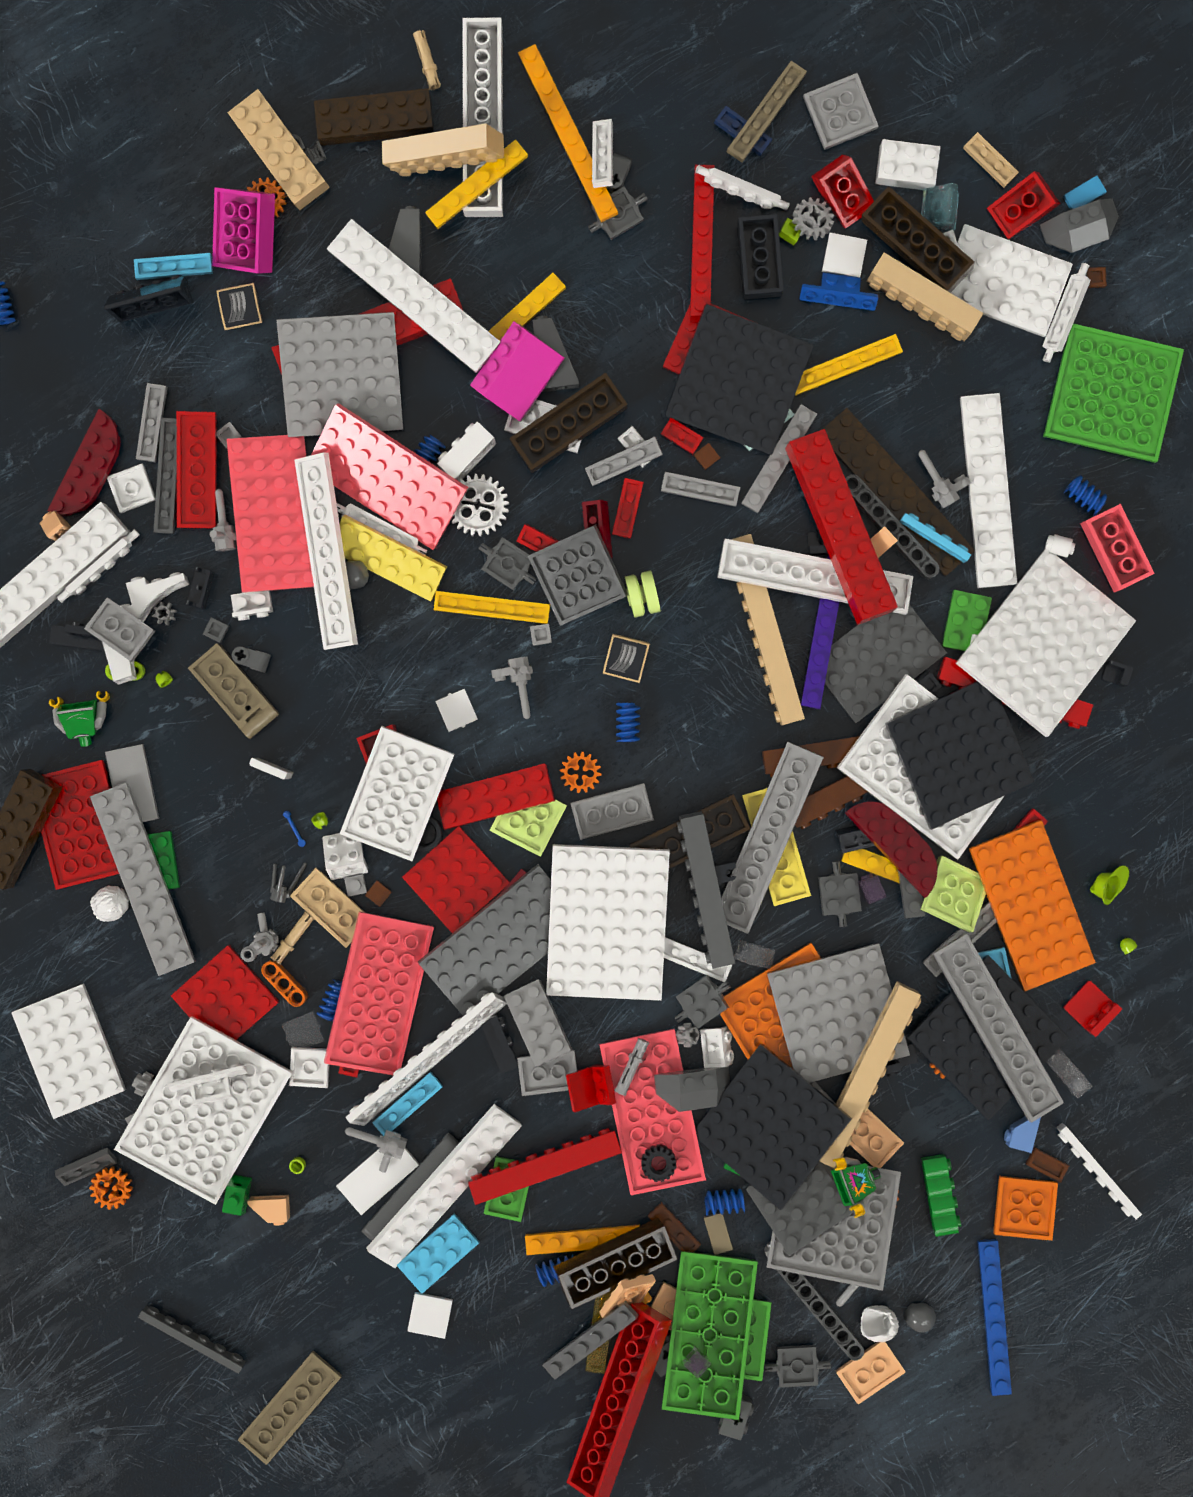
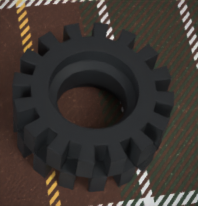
(658, 1175)

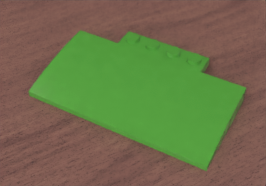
(726, 1324)

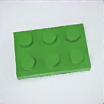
(965, 617)
(509, 1205)

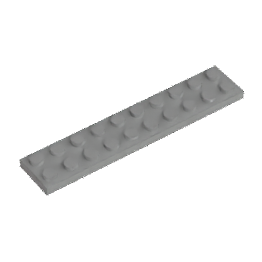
(769, 835)
(142, 879)
(998, 1028)

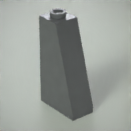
(407, 238)
(565, 375)

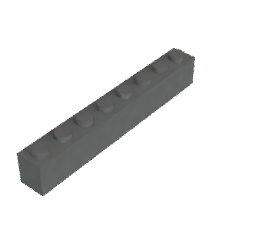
(706, 889)

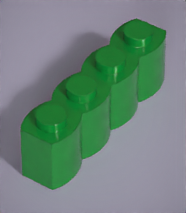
(939, 1195)

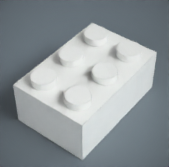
(907, 164)
(466, 451)

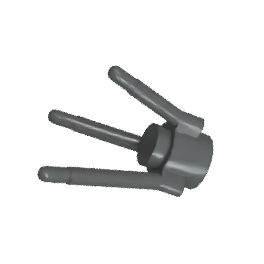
(278, 891)

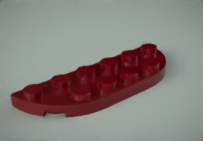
(89, 467)
(898, 843)

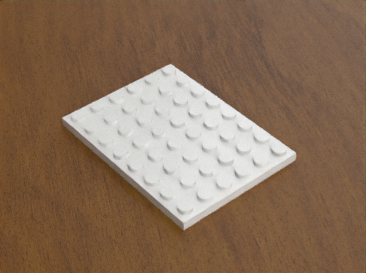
(1046, 642)
(878, 769)
(607, 922)
(206, 1141)

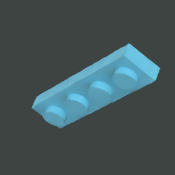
(173, 265)
(942, 541)
(408, 1103)

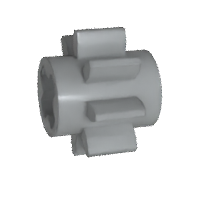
(158, 613)
(687, 1035)
(142, 1083)

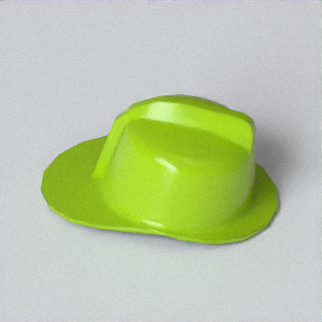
(1110, 884)

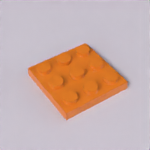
(1025, 1208)

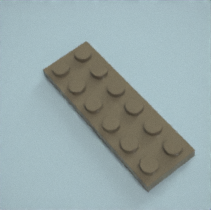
(289, 1407)

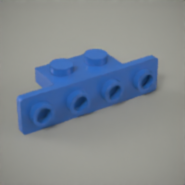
(839, 291)

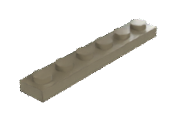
(766, 111)

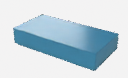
(1085, 193)

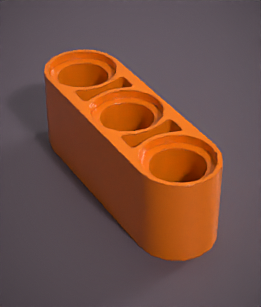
(294, 985)

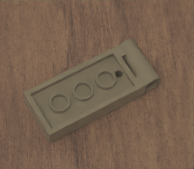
(233, 690)

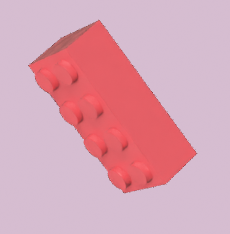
(1117, 548)

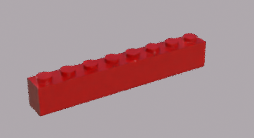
(701, 245)
(952, 674)
(543, 1167)

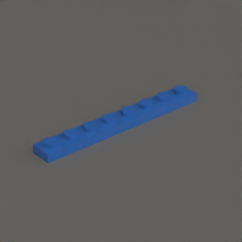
(994, 1317)

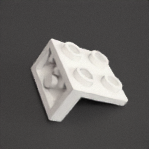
(343, 856)

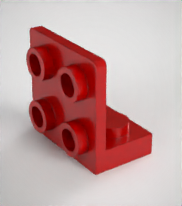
(1092, 1008)
(591, 1087)

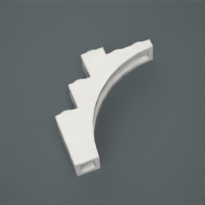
(143, 599)

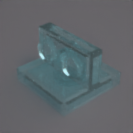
(941, 205)

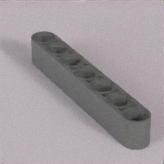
(900, 530)
(410, 1186)
(824, 1311)

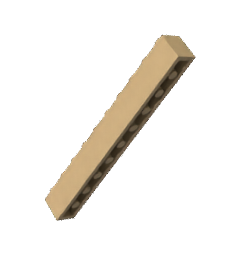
(771, 649)
(872, 1063)

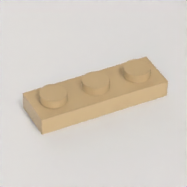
(990, 160)

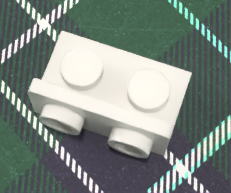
(251, 604)
(716, 1047)

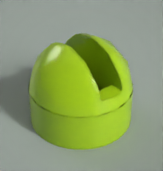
(163, 679)
(320, 820)
(1128, 945)
(295, 1167)

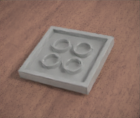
(840, 111)

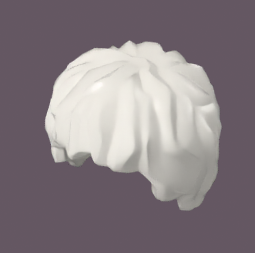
(109, 903)
(879, 1323)

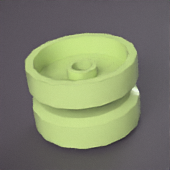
(642, 594)

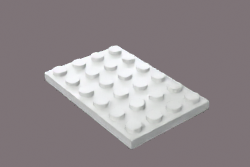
(1011, 281)
(396, 793)
(68, 1051)

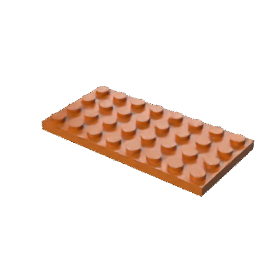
(1032, 905)

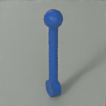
(301, 842)

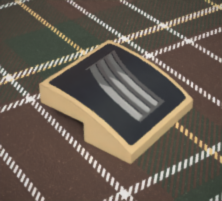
(239, 306)
(626, 658)

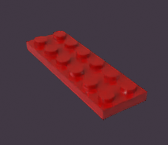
(196, 469)
(495, 796)

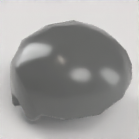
(357, 574)
(920, 1317)

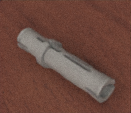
(635, 1059)

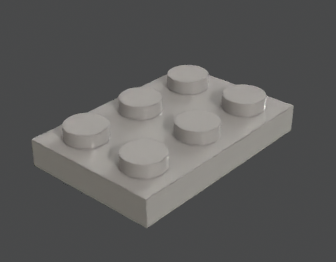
(119, 629)
(547, 1077)

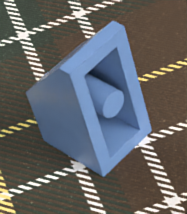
(1022, 1134)

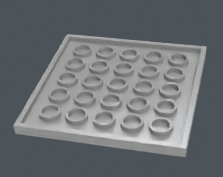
(339, 362)
(831, 1010)
(852, 1249)

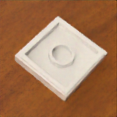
(844, 255)
(131, 488)
(271, 768)
(309, 1067)
(430, 1315)

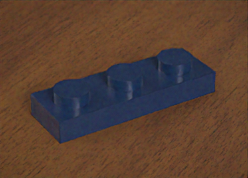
(733, 123)

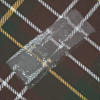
(1068, 1073)

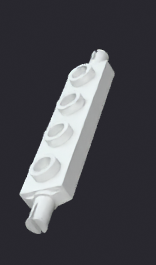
(741, 188)
(1066, 312)
(380, 525)
(106, 562)

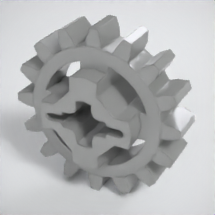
(813, 218)

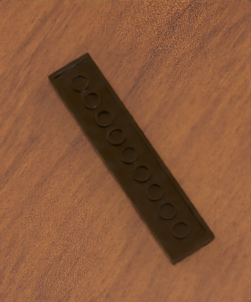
(891, 484)

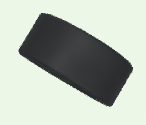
(438, 836)

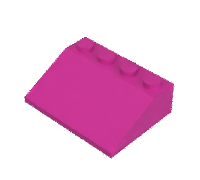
(243, 230)
(517, 371)

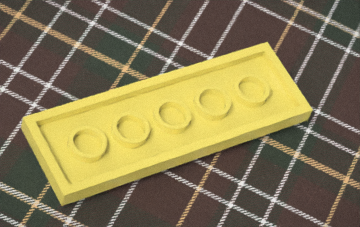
(391, 558)
(789, 878)

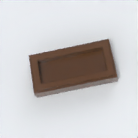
(1047, 1164)

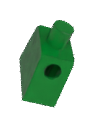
(237, 1196)

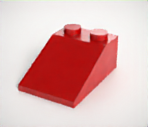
(843, 190)
(1023, 205)

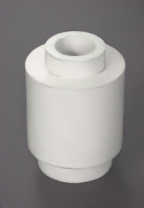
(1060, 545)

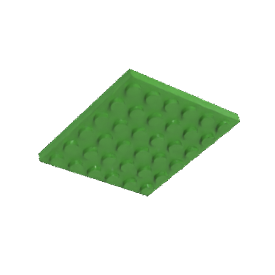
(1113, 393)

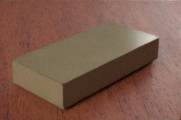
(718, 1233)

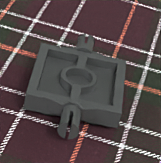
(627, 216)
(507, 563)
(839, 894)
(702, 1001)
(797, 1366)

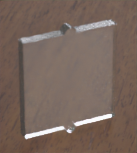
(303, 1031)

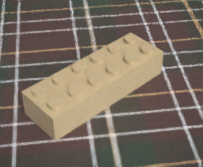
(278, 149)
(443, 149)
(924, 297)

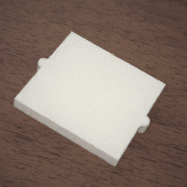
(456, 710)

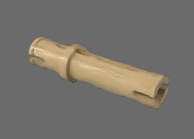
(429, 67)
(291, 939)

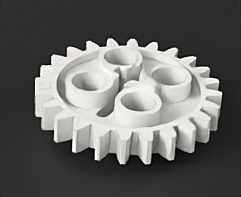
(474, 522)

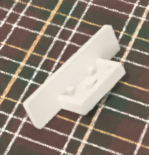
(209, 1086)

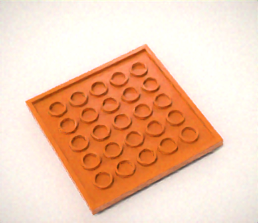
(753, 1011)

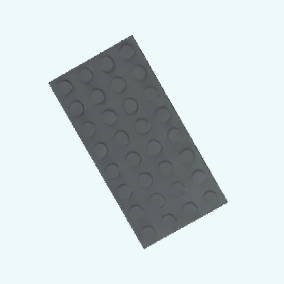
(494, 943)

